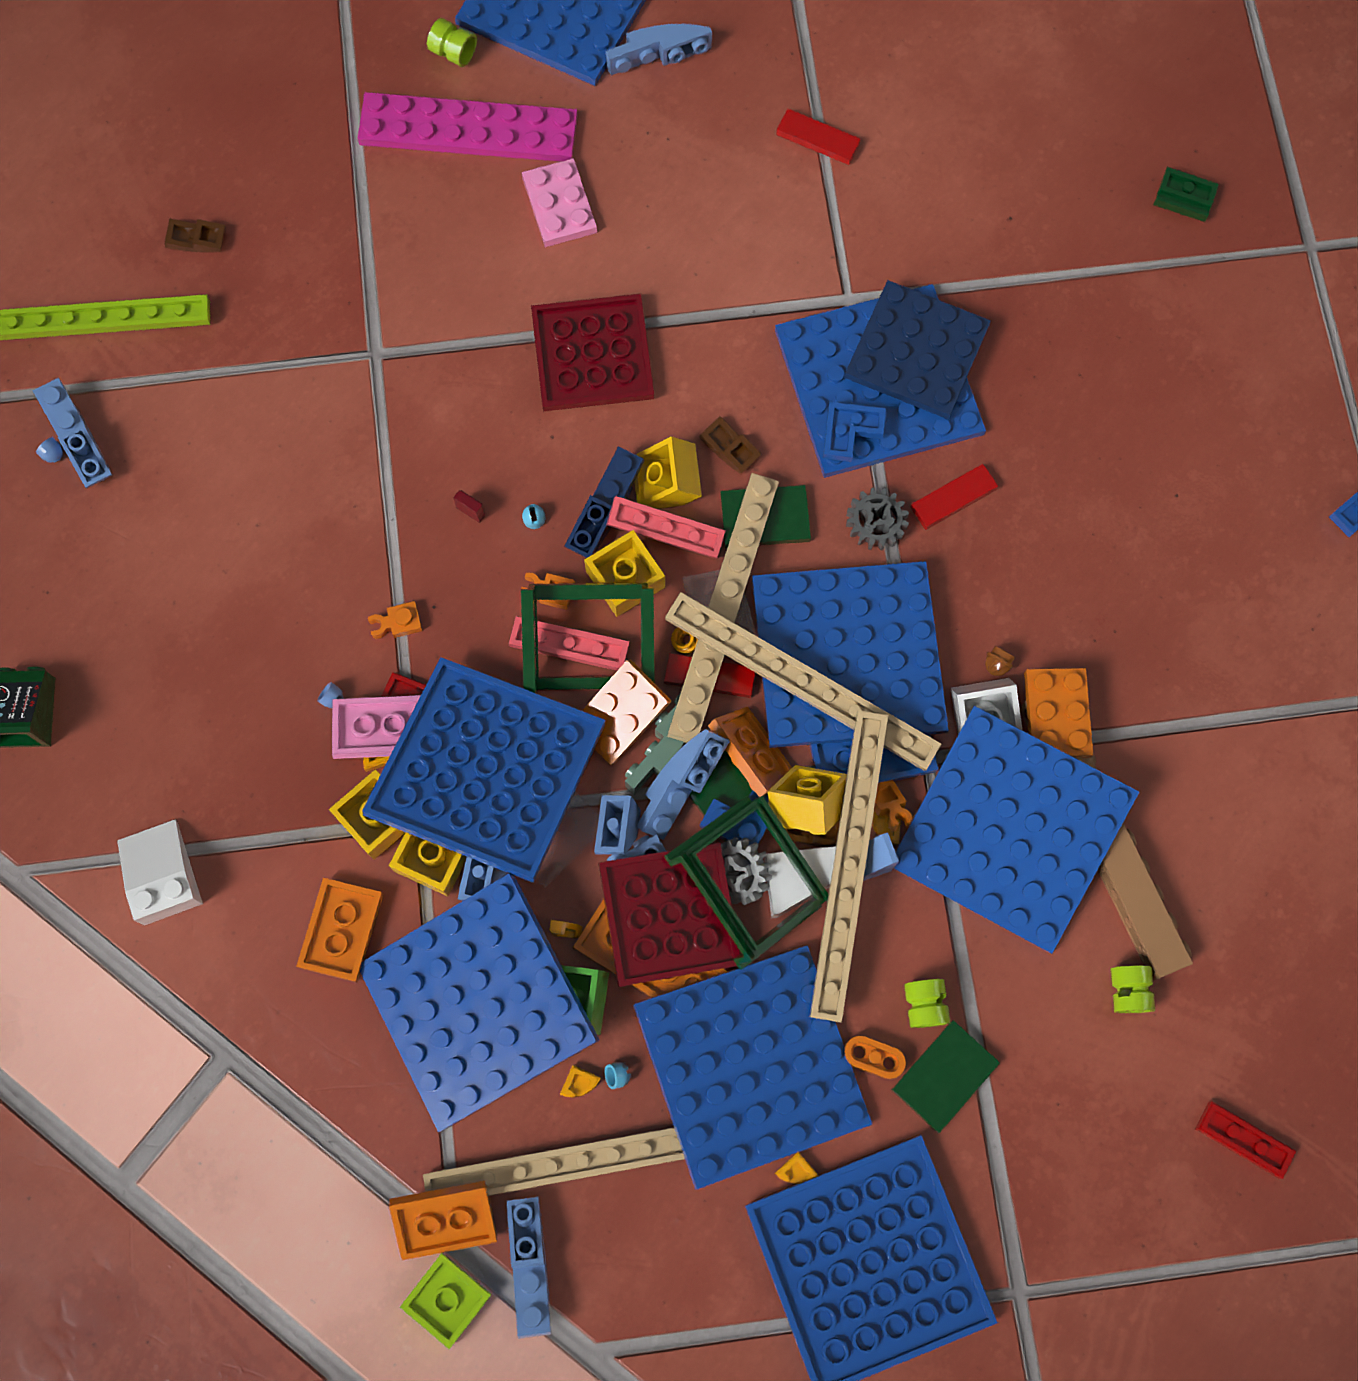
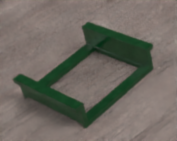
(581, 591)
(686, 854)

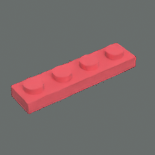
(665, 527)
(575, 645)

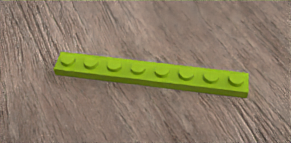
(104, 317)

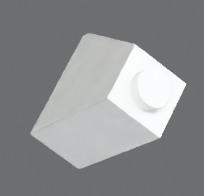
(787, 887)

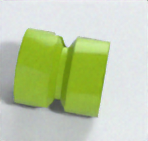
(451, 42)
(1132, 989)
(927, 1003)

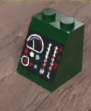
(26, 707)

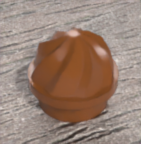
(998, 661)

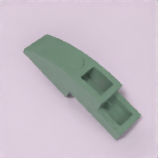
(656, 754)

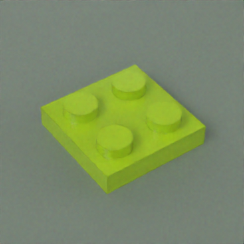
(445, 1300)

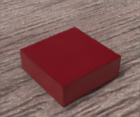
(469, 506)

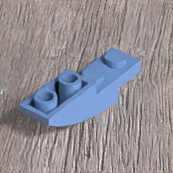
(666, 42)
(73, 433)
(682, 774)
(529, 1267)

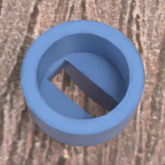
(50, 450)
(329, 693)

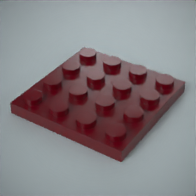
(592, 352)
(662, 919)

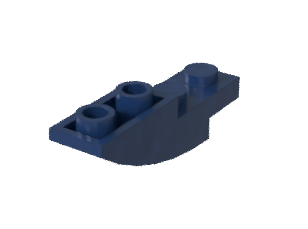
(617, 481)

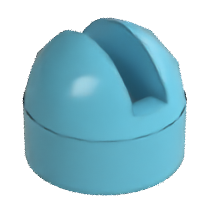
(540, 514)
(616, 1075)

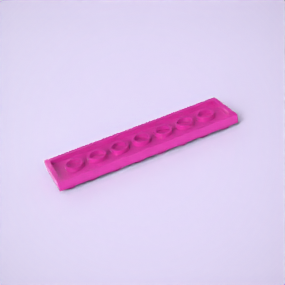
(467, 127)

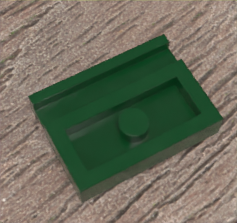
(1186, 194)

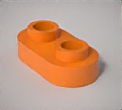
(873, 1058)

